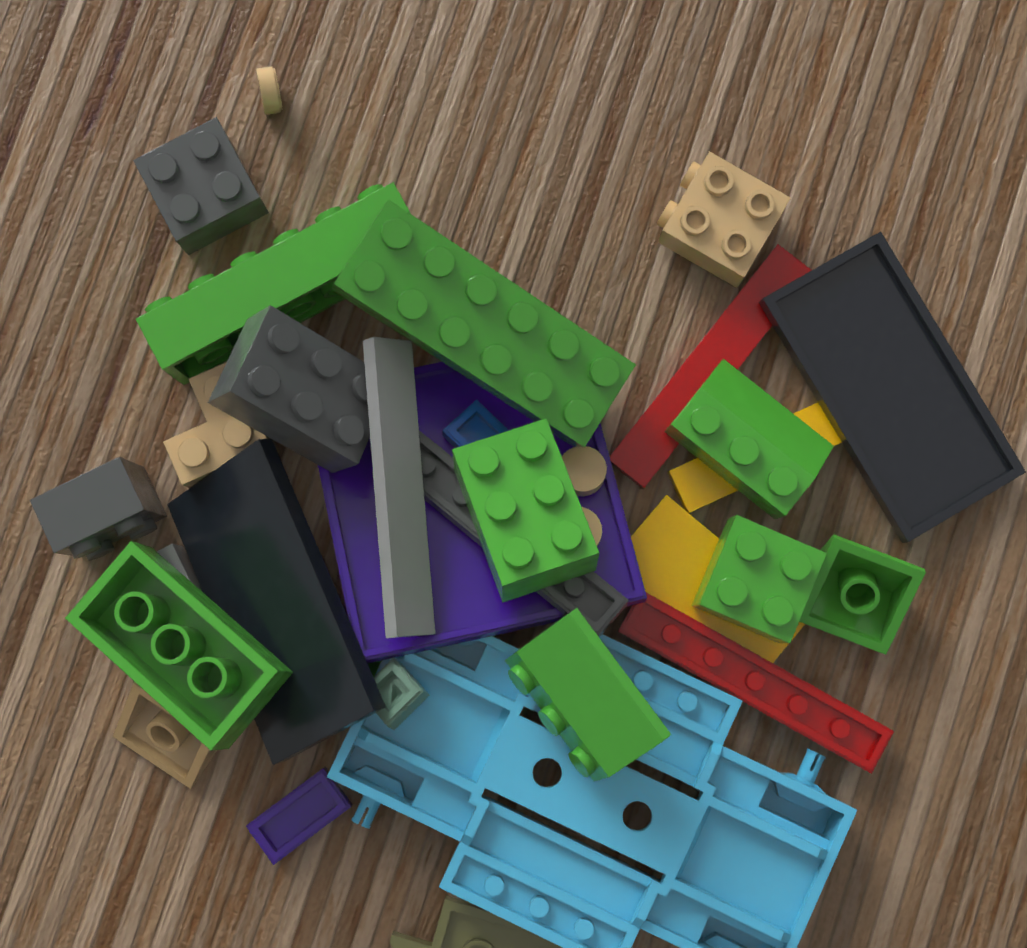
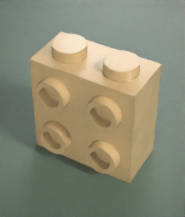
(721, 218)

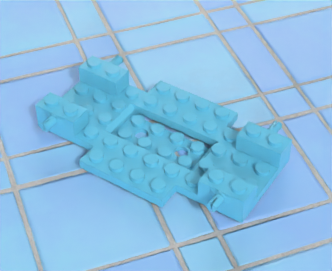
(733, 862)

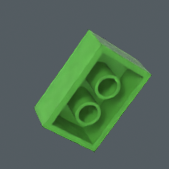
(525, 510)

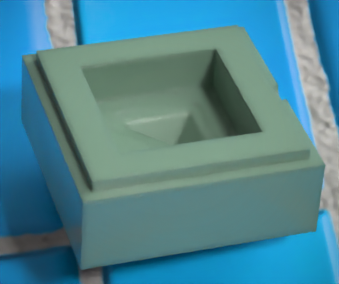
(399, 692)

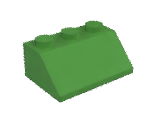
(750, 440)
(586, 697)

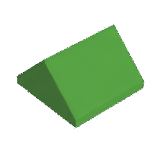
(861, 594)

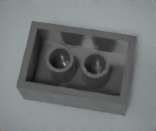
(296, 390)

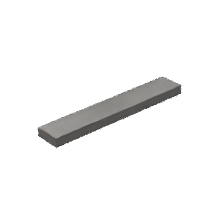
(398, 488)

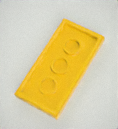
(672, 561)

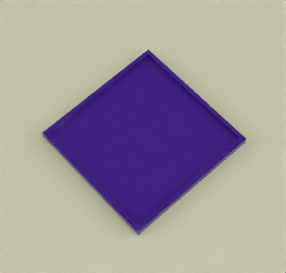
(461, 580)

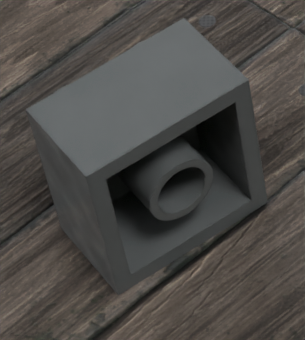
(200, 186)
(99, 509)

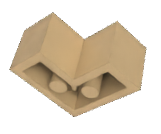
(211, 443)

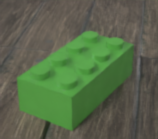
(179, 646)

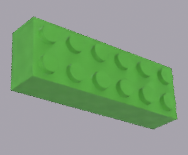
(292, 276)
(482, 325)

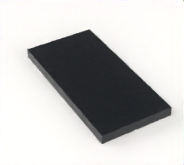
(892, 387)
(269, 576)

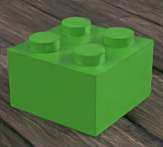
(759, 579)

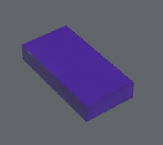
(299, 816)

